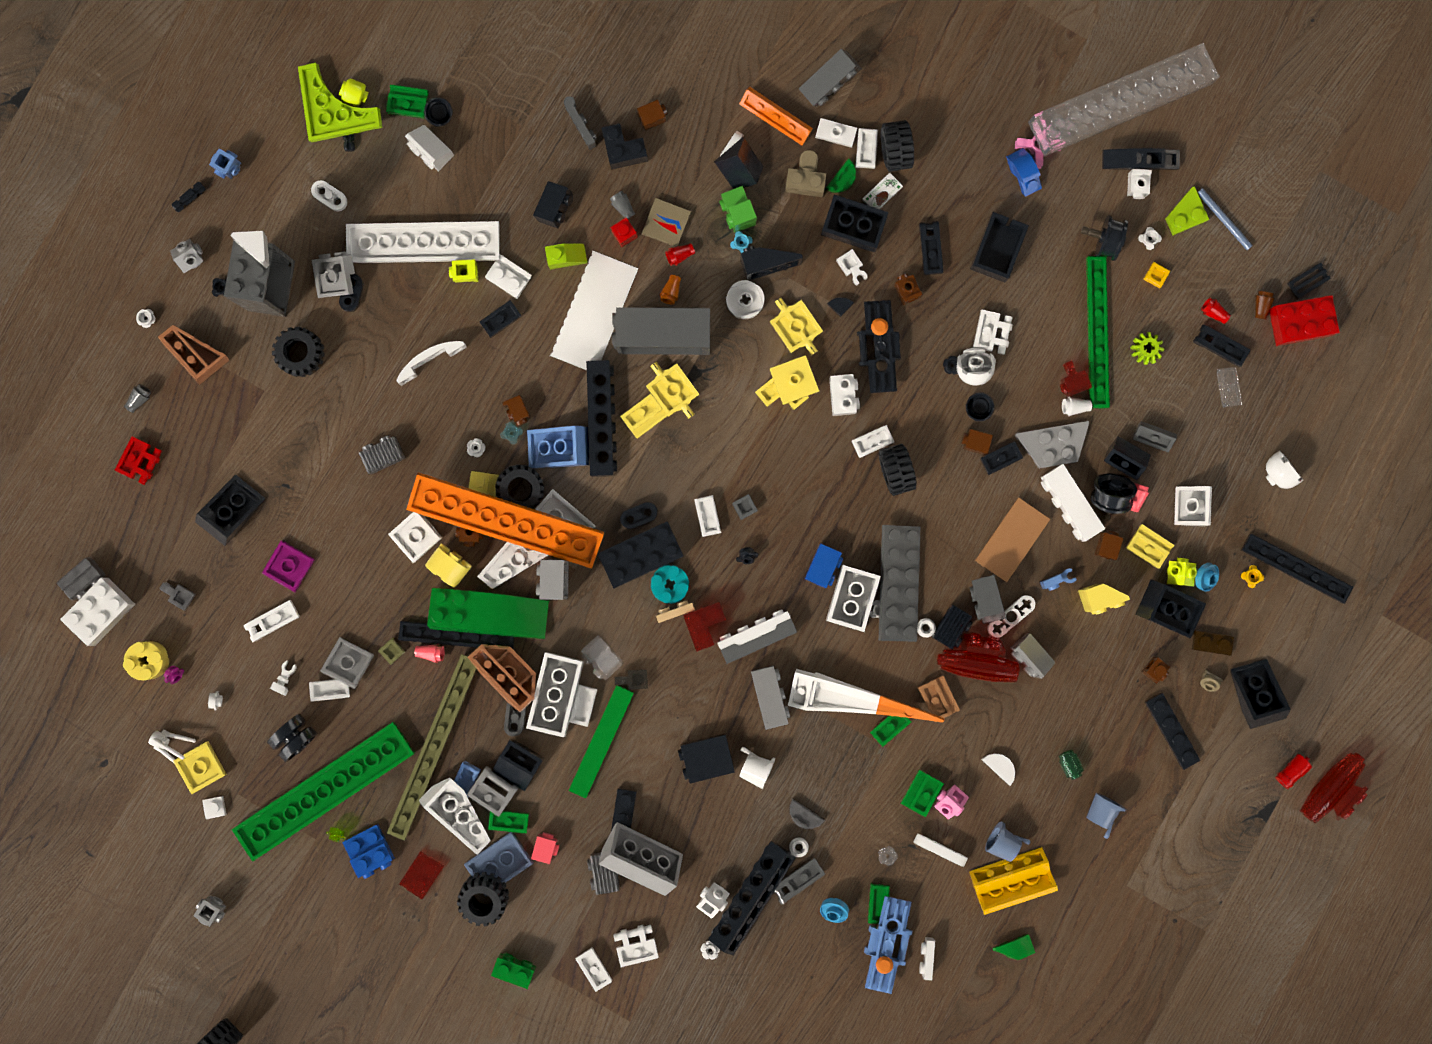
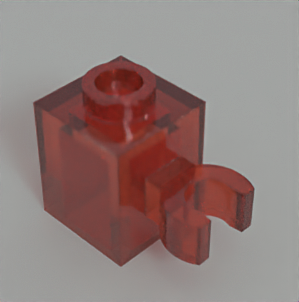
(1075, 382)

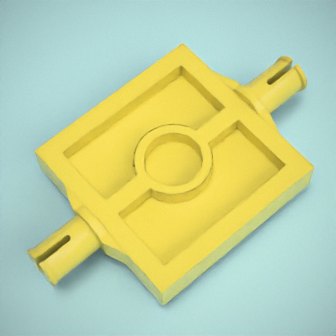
(796, 326)
(672, 390)

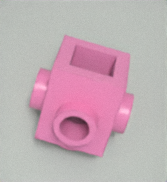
(951, 802)

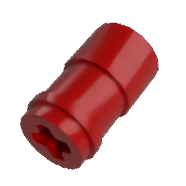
(1293, 771)

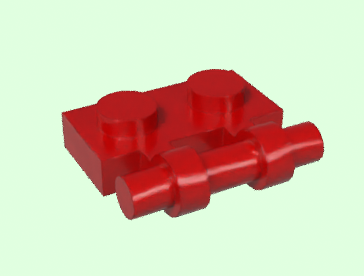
(133, 457)

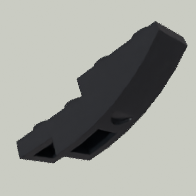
(1141, 159)

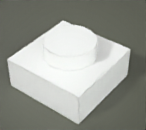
(214, 807)

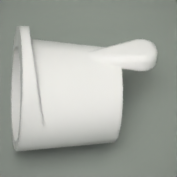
(756, 768)

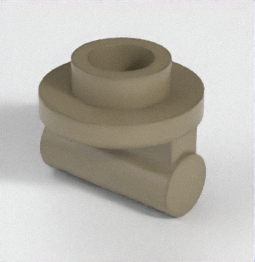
(1210, 681)

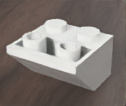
(433, 150)

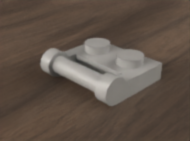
(489, 797)

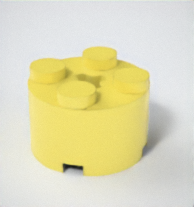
(448, 565)
(135, 661)

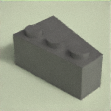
(830, 78)

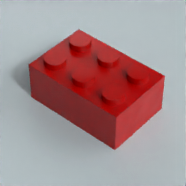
(1304, 320)

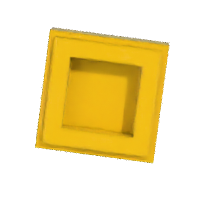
(1156, 275)

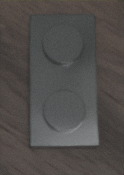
(1154, 436)

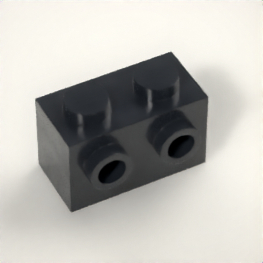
(553, 205)
(1127, 458)

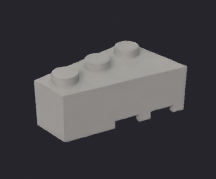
(770, 697)

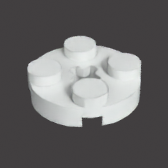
(754, 305)

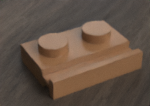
(938, 697)

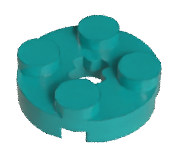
(665, 594)

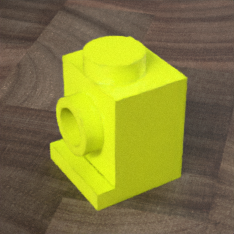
(458, 266)

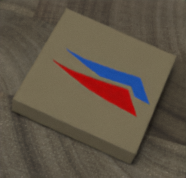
(666, 222)

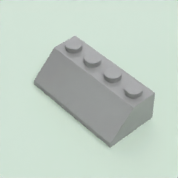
(641, 859)

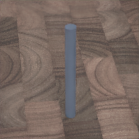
(1224, 219)

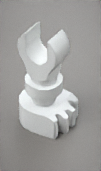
(279, 686)

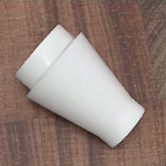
(1075, 406)

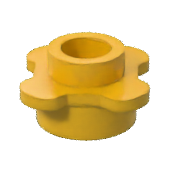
(1257, 576)

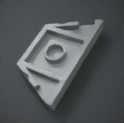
(1054, 444)

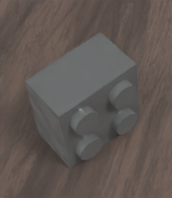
(988, 598)

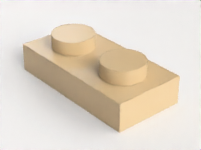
(666, 614)

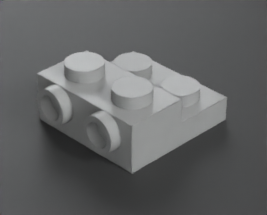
(333, 274)

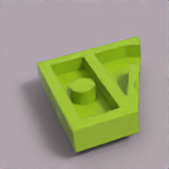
(1187, 213)

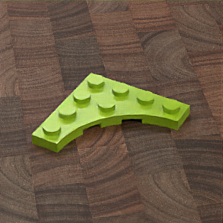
(328, 116)

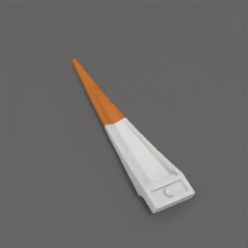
(825, 693)

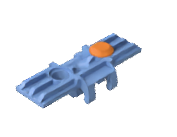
(881, 944)

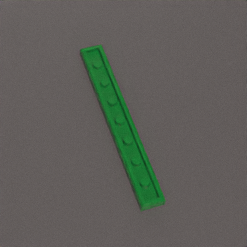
(1098, 331)

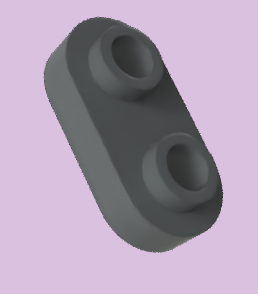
(514, 716)

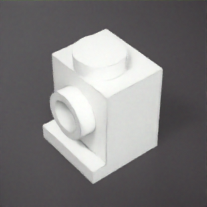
(1134, 189)

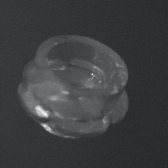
(892, 858)

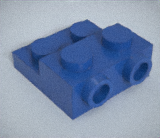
(368, 852)

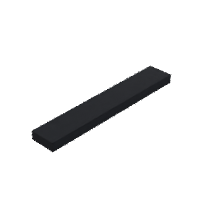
(1297, 568)
(422, 633)

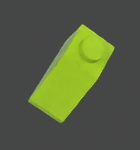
(565, 255)

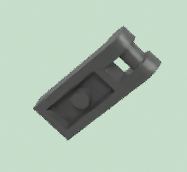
(580, 121)
(799, 880)

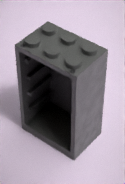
(259, 287)
(661, 331)

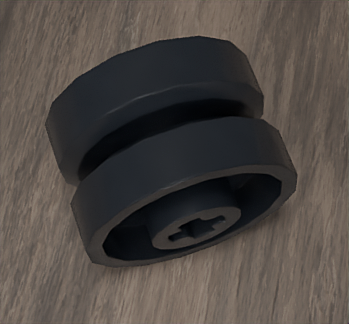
(294, 740)

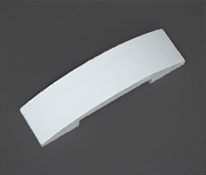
(409, 373)

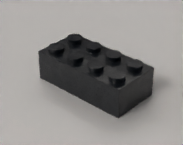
(640, 555)

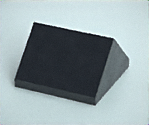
(740, 165)

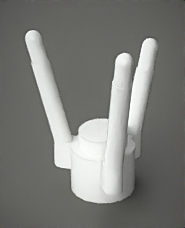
(160, 742)

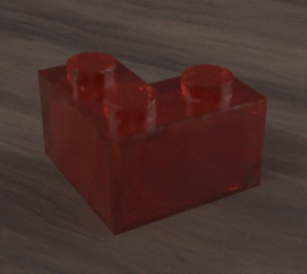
(698, 624)

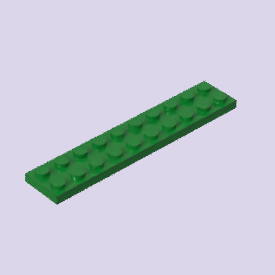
(323, 791)

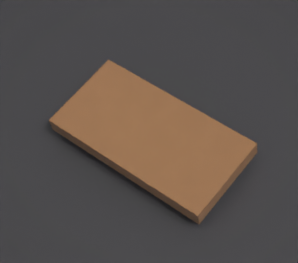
(1012, 540)

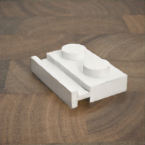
(508, 276)

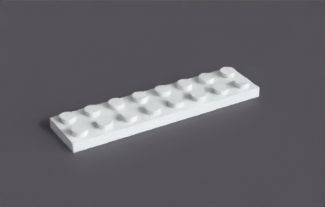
(423, 242)

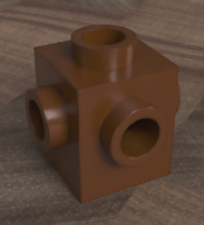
(468, 540)

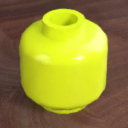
(353, 92)

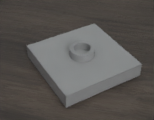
(347, 663)

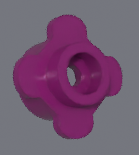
(173, 674)

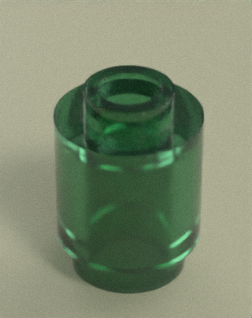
(1071, 764)

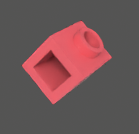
(545, 848)

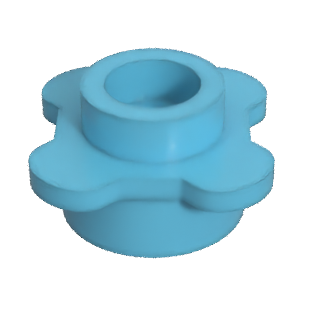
(739, 236)

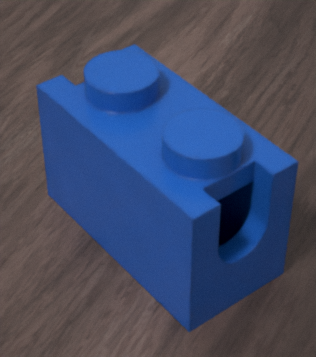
(823, 566)

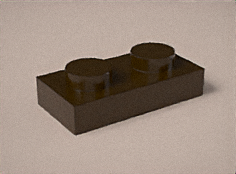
(1213, 643)

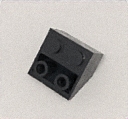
(517, 764)

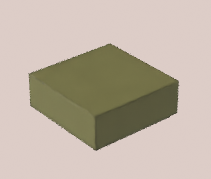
(391, 651)

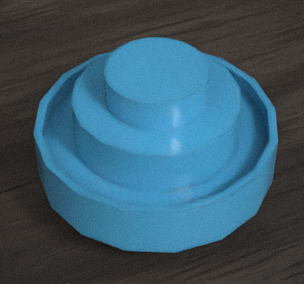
(1207, 576)
(834, 910)

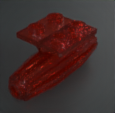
(980, 660)
(1337, 790)

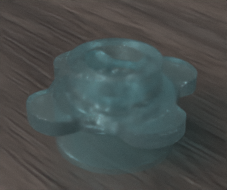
(516, 432)

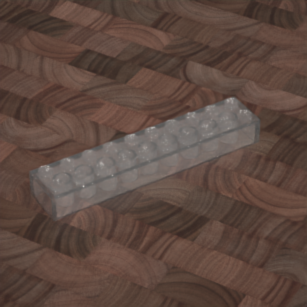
(1123, 99)

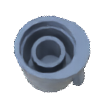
(1104, 812)
(1004, 843)

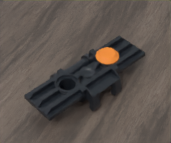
(886, 344)

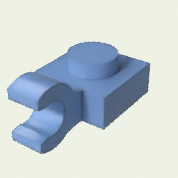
(1053, 582)

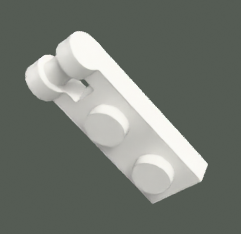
(272, 620)

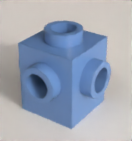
(225, 164)

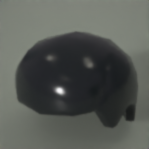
(438, 111)
(980, 406)

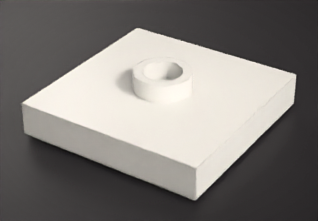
(415, 536)

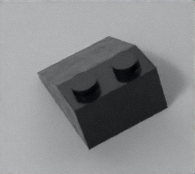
(763, 261)
(229, 510)
(1170, 608)
(1259, 694)

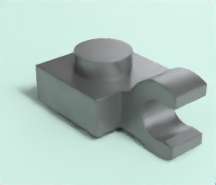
(179, 596)

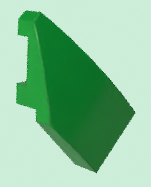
(1017, 948)

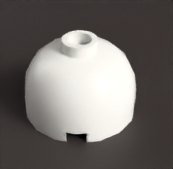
(975, 366)
(1282, 472)

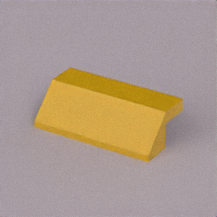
(1014, 881)

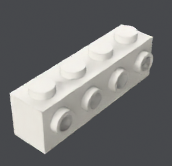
(1072, 503)

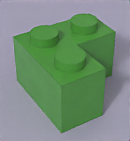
(739, 209)

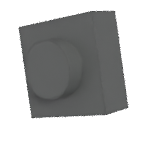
(744, 507)

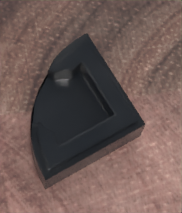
(840, 305)

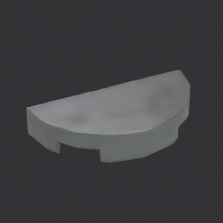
(803, 816)

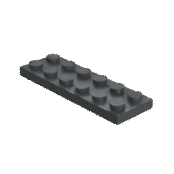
(899, 583)

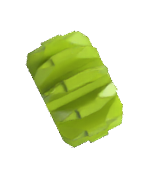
(1153, 344)

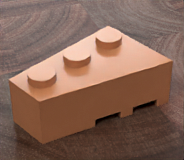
(195, 356)

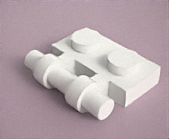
(987, 330)
(638, 951)

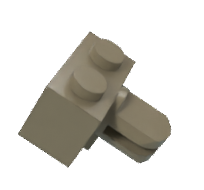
(806, 179)

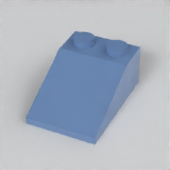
(558, 447)

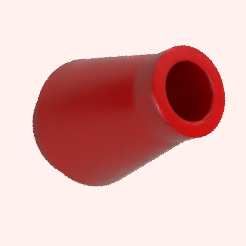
(678, 254)
(1215, 310)

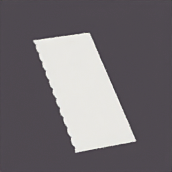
(590, 316)

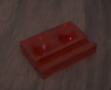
(421, 875)

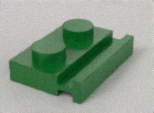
(407, 101)
(922, 793)

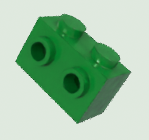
(513, 970)

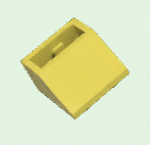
(1099, 597)

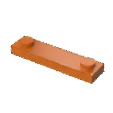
(776, 116)

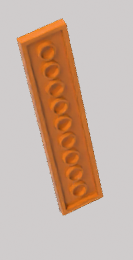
(504, 520)

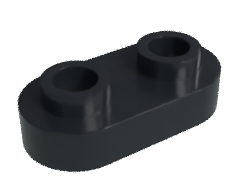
(355, 297)
(639, 515)

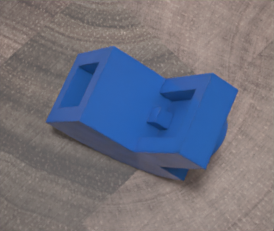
(1026, 171)

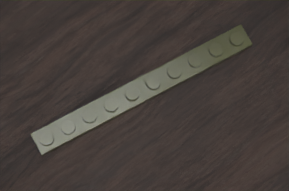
(432, 748)

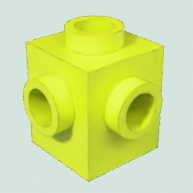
(1181, 572)

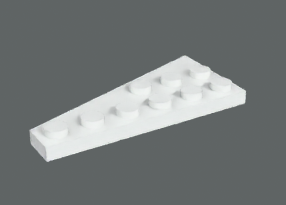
(515, 558)

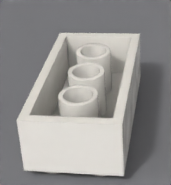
(555, 694)

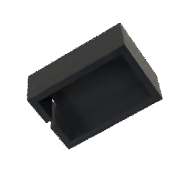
(999, 247)

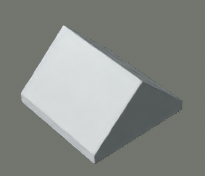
(255, 244)
(1193, 506)

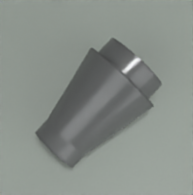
(622, 204)
(138, 396)

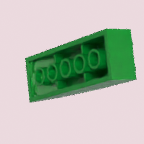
(487, 613)

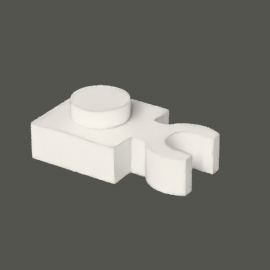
(850, 265)

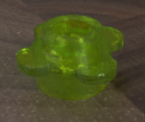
(335, 834)

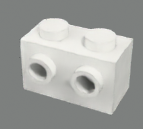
(843, 395)

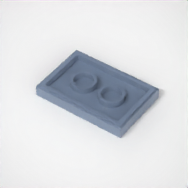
(503, 858)

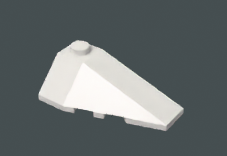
(453, 809)

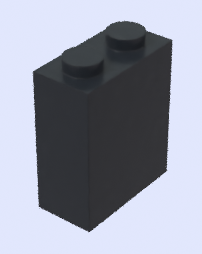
(706, 758)

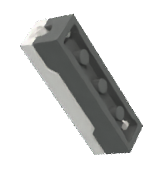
(757, 637)

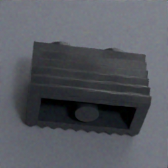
(952, 627)

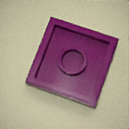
(288, 566)

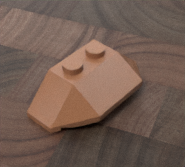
(506, 673)

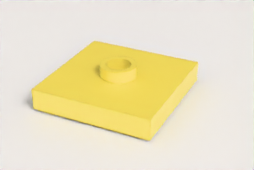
(794, 380)
(200, 767)

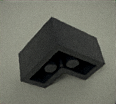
(620, 152)

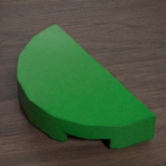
(843, 179)

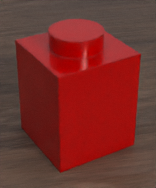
(624, 232)

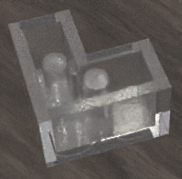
(602, 657)

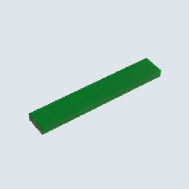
(601, 741)

